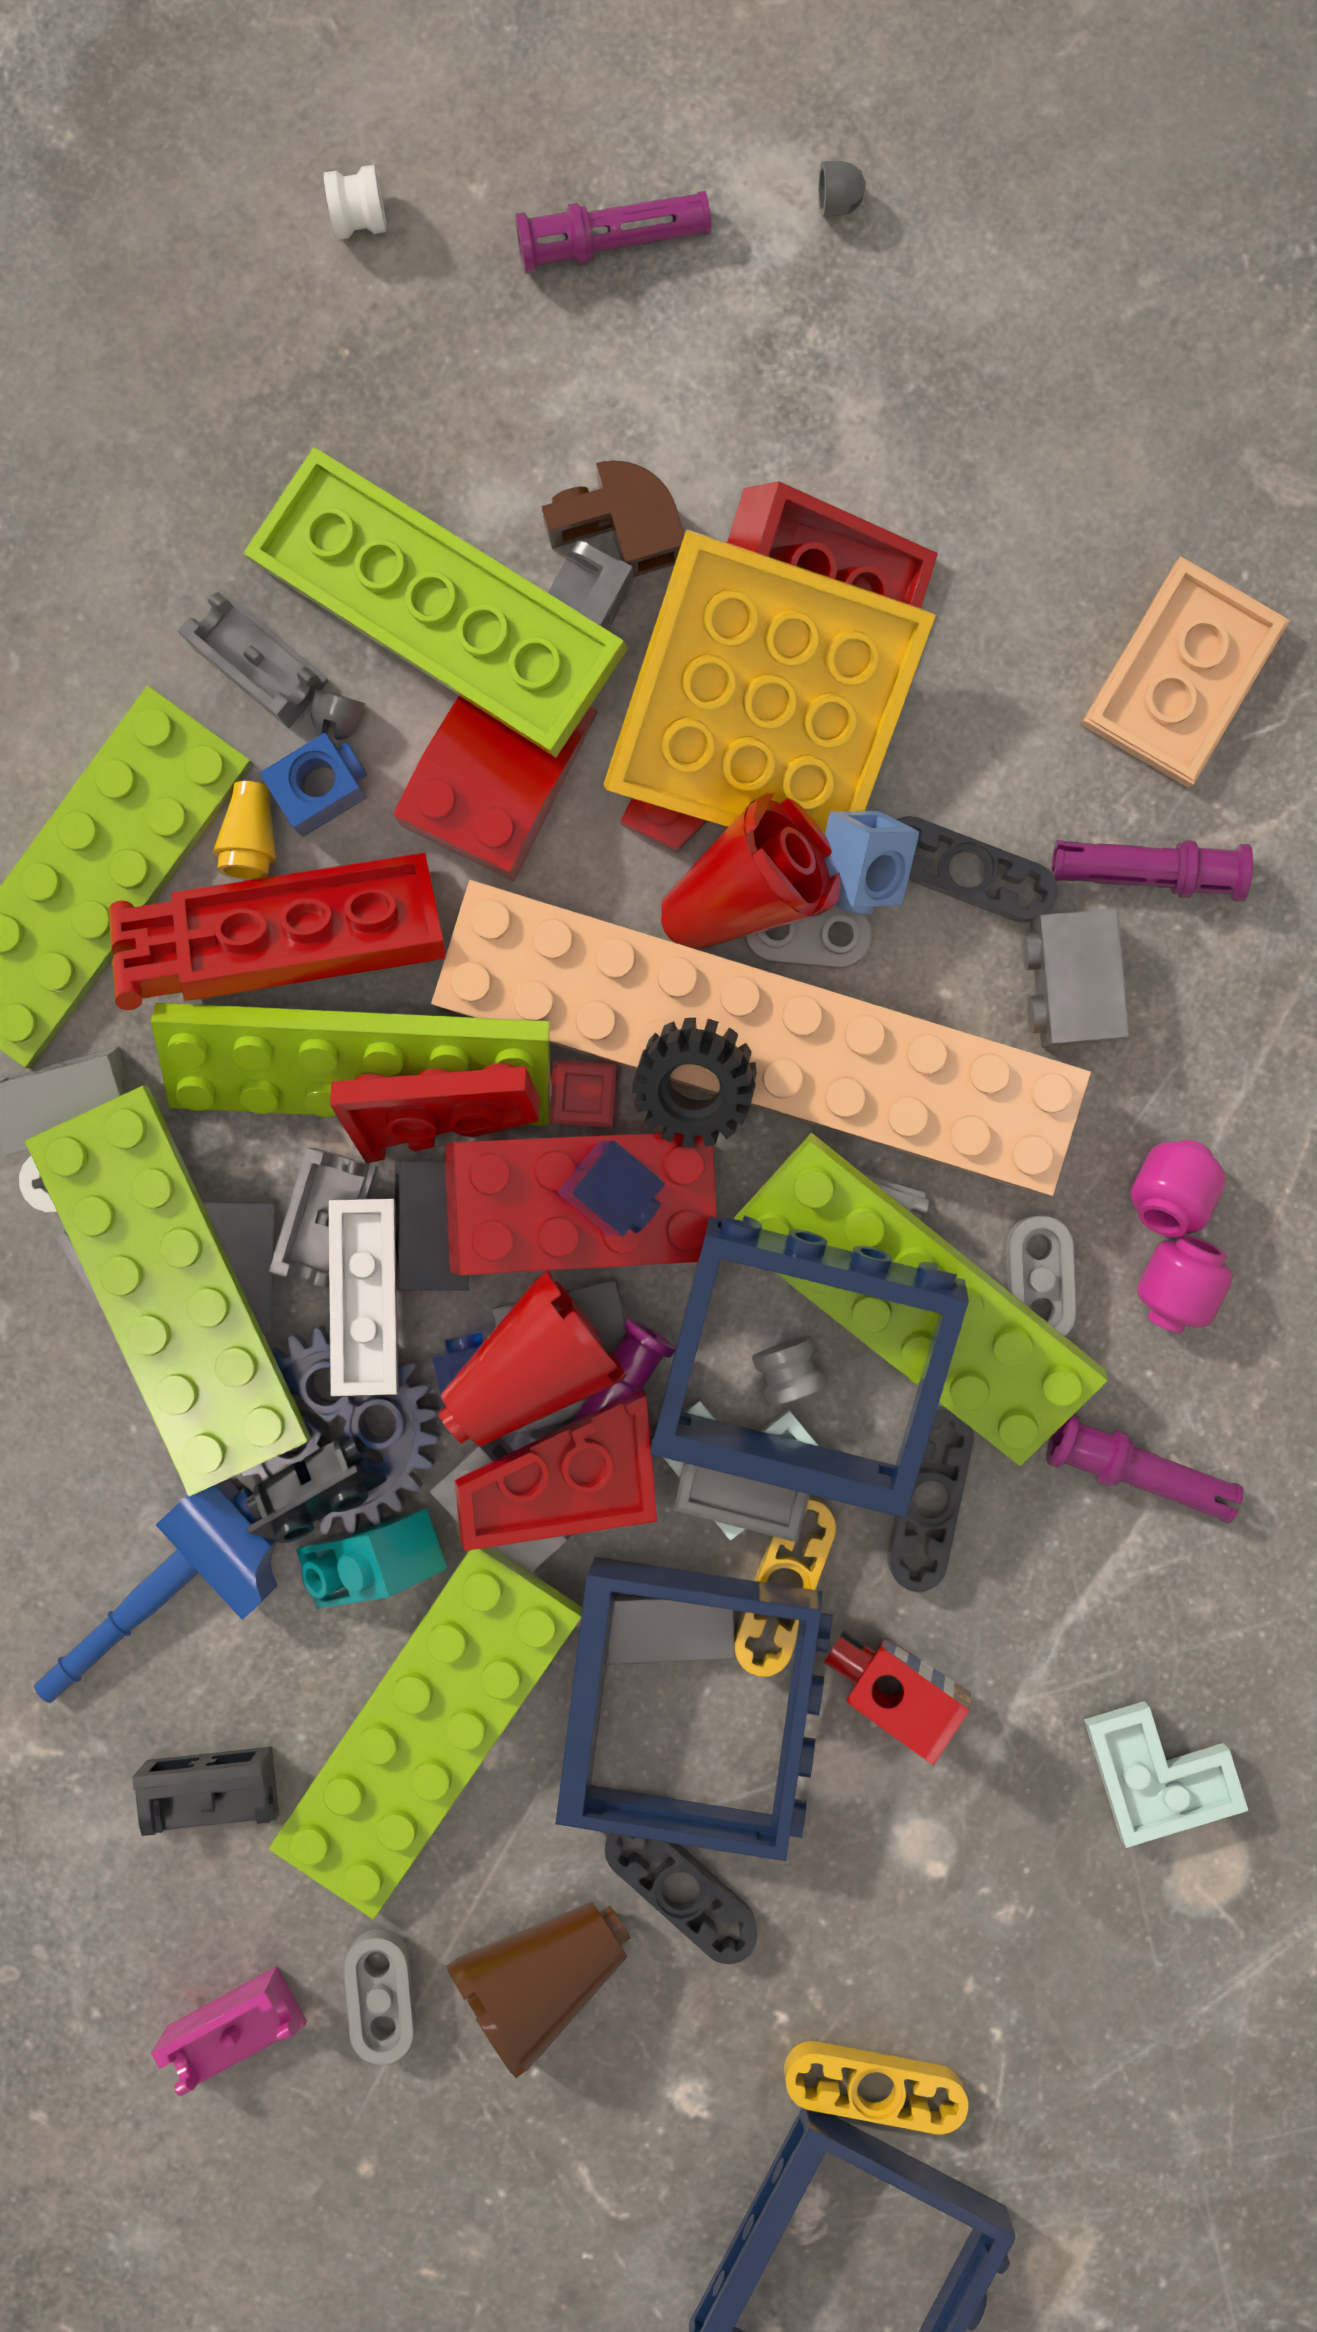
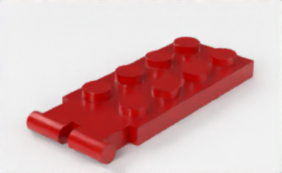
(276, 931)

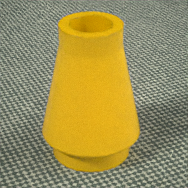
(247, 835)

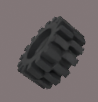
(685, 1114)

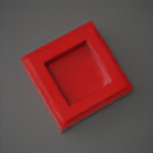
(583, 1093)

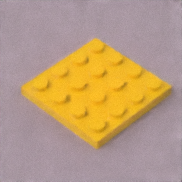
(764, 688)

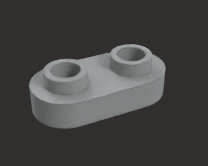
(809, 941)
(1047, 1276)
(379, 1993)

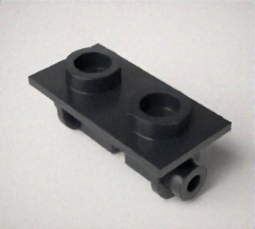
(291, 1506)

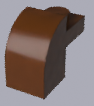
(630, 505)

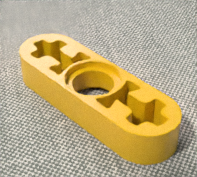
(782, 1634)
(924, 2079)

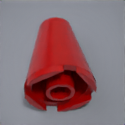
(753, 878)
(529, 1367)

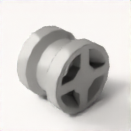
(789, 1371)

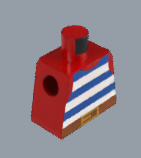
(918, 1716)

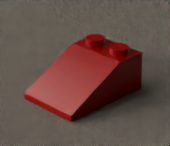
(830, 542)
(485, 788)

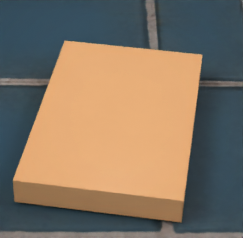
(1184, 672)

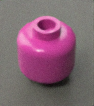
(1178, 1188)
(1184, 1283)

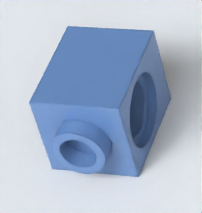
(871, 857)

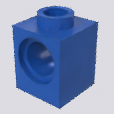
(288, 777)

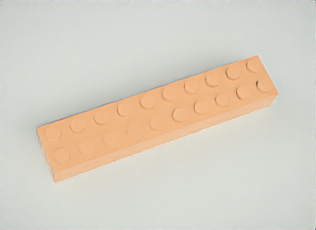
(813, 1049)

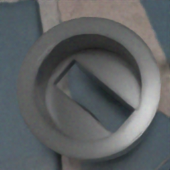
(839, 188)
(336, 708)

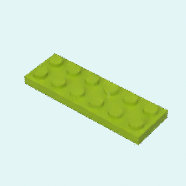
(436, 601)
(106, 842)
(290, 1056)
(168, 1290)
(1009, 1369)
(426, 1728)

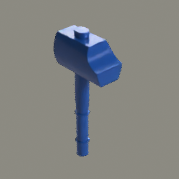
(210, 1541)

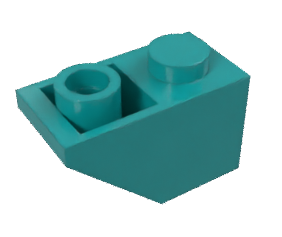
(372, 1560)

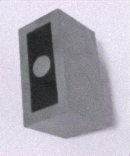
(1076, 977)

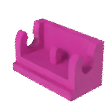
(229, 2030)

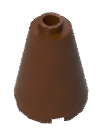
(539, 1980)

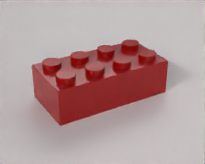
(513, 1220)

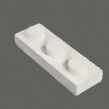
(363, 1297)

